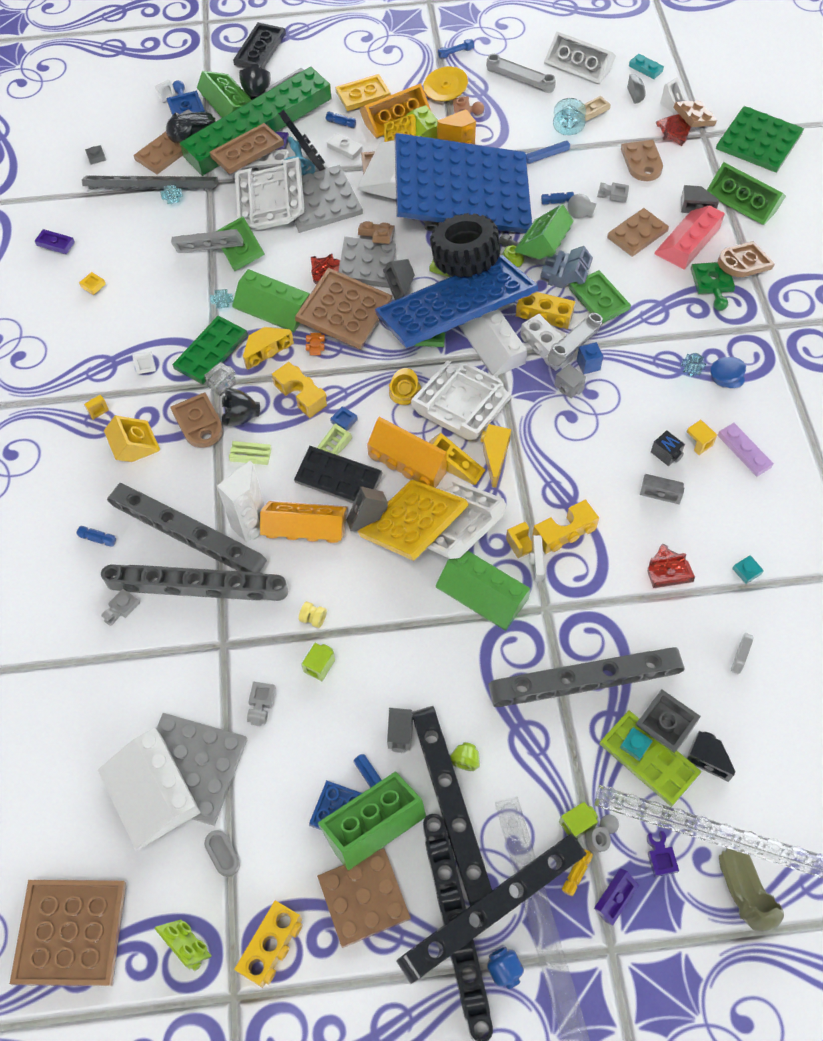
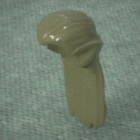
(754, 903)

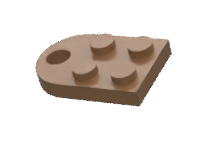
(642, 158)
(744, 260)
(197, 418)

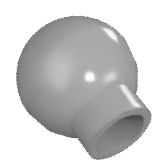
(580, 206)

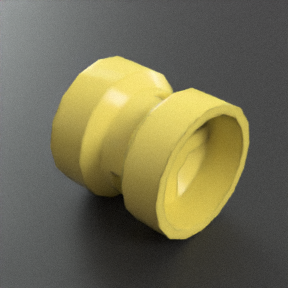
(312, 614)

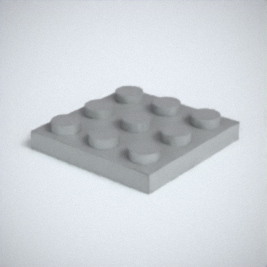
(366, 260)

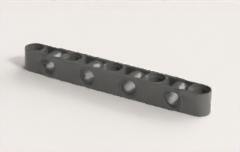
(186, 529)
(179, 582)
(586, 677)

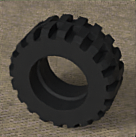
(465, 245)

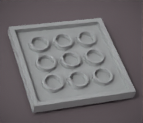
(327, 199)
(205, 760)

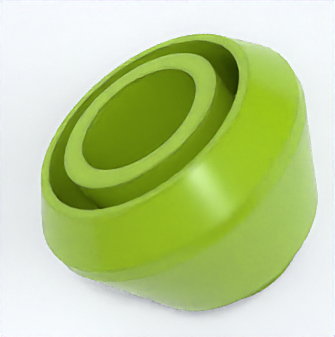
(515, 258)
(466, 757)

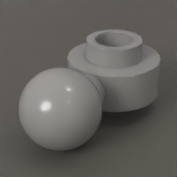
(599, 838)

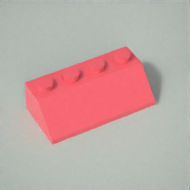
(691, 236)

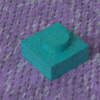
(748, 569)
(636, 744)

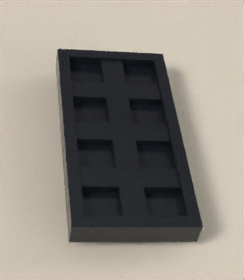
(335, 474)

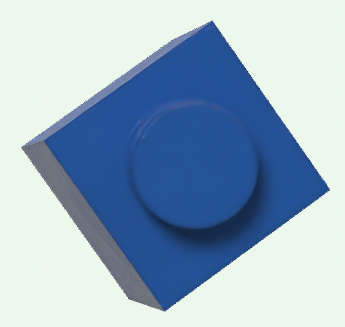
(589, 358)

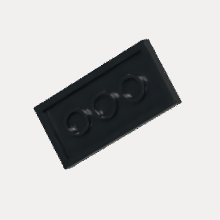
(259, 45)

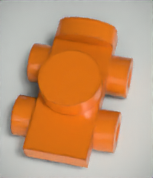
(315, 346)

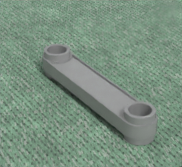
(543, 81)
(576, 337)

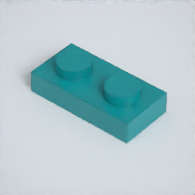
(646, 66)

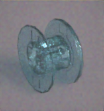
(573, 124)

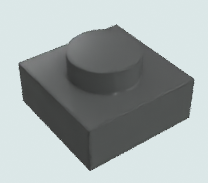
(95, 154)

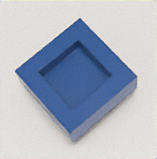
(344, 418)

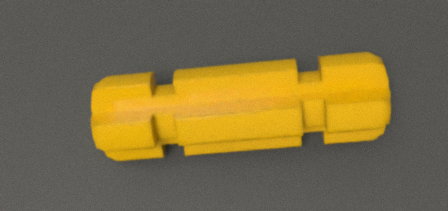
(576, 874)

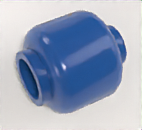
(505, 967)

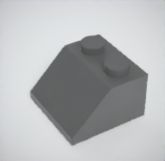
(668, 721)

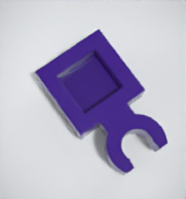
(661, 859)

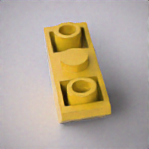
(266, 344)

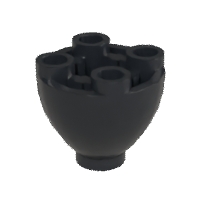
(254, 80)
(238, 407)

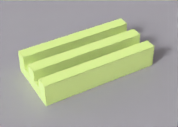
(251, 450)

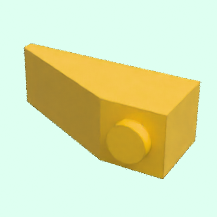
(495, 447)
(458, 461)

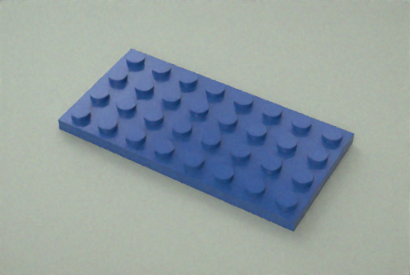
(454, 302)

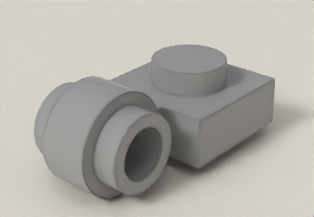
(260, 697)

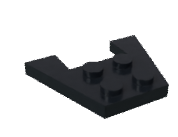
(304, 142)

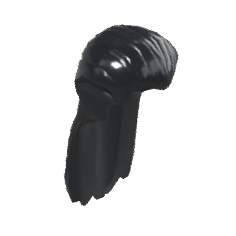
(183, 126)

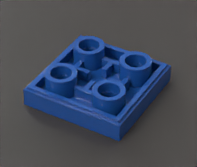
(331, 799)

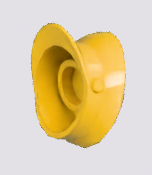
(404, 386)

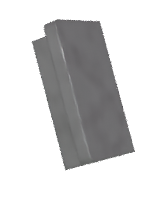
(662, 489)

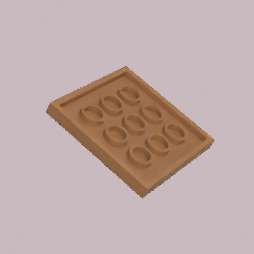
(343, 308)
(68, 933)

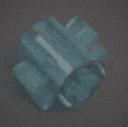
(171, 194)
(221, 298)
(693, 364)

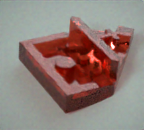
(674, 128)
(320, 265)
(669, 568)

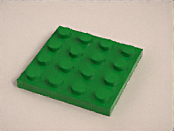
(760, 139)

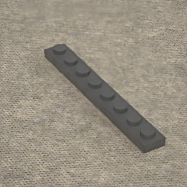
(144, 182)

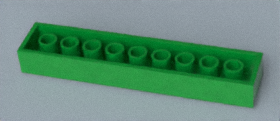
(296, 96)

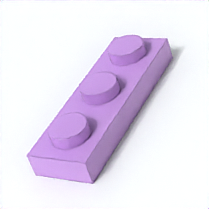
(745, 449)

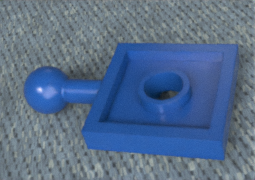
(190, 99)

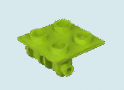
(184, 943)

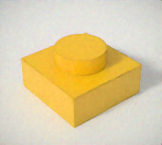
(92, 283)
(96, 407)

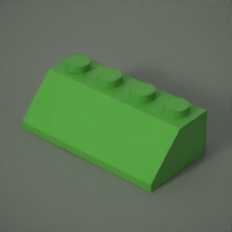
(222, 92)
(745, 193)
(545, 233)
(269, 299)
(483, 589)
(372, 820)

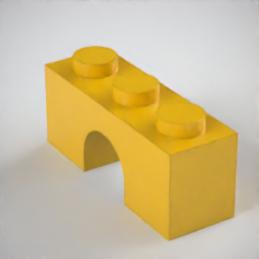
(290, 379)
(554, 536)

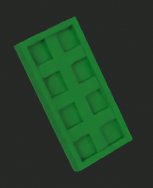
(210, 349)

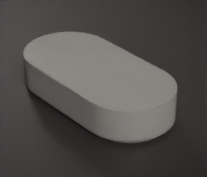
(742, 653)
(222, 853)

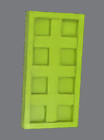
(659, 768)

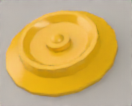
(445, 83)

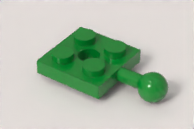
(702, 276)

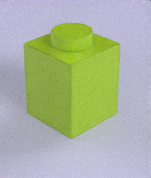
(318, 661)
(579, 820)

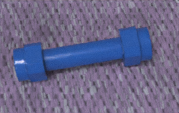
(443, 52)

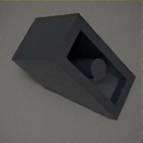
(711, 756)

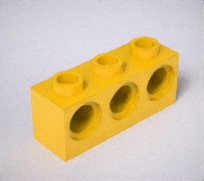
(553, 309)
(269, 930)

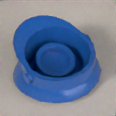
(728, 372)

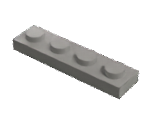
(207, 241)

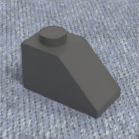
(696, 197)
(399, 277)
(366, 508)
(399, 729)

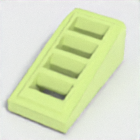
(331, 435)

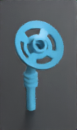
(295, 146)

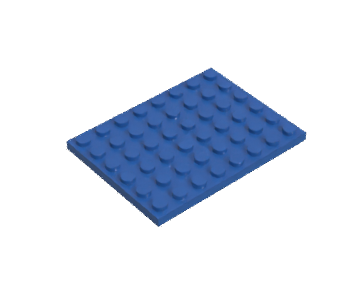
(457, 178)

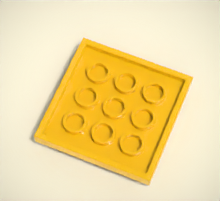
(414, 519)

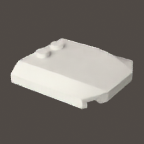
(270, 195)
(461, 399)
(471, 524)

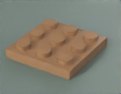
(363, 898)

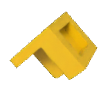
(703, 435)
(519, 540)

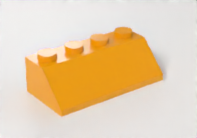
(392, 108)
(407, 453)
(303, 521)

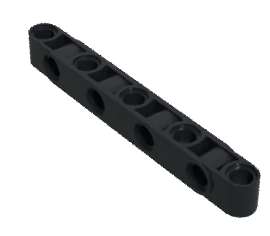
(451, 804)
(451, 903)
(490, 908)

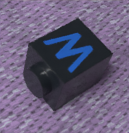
(668, 448)

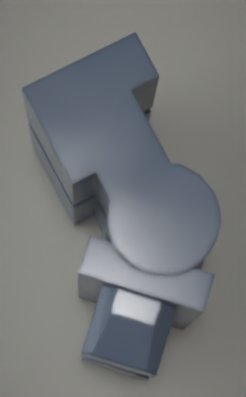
(567, 267)

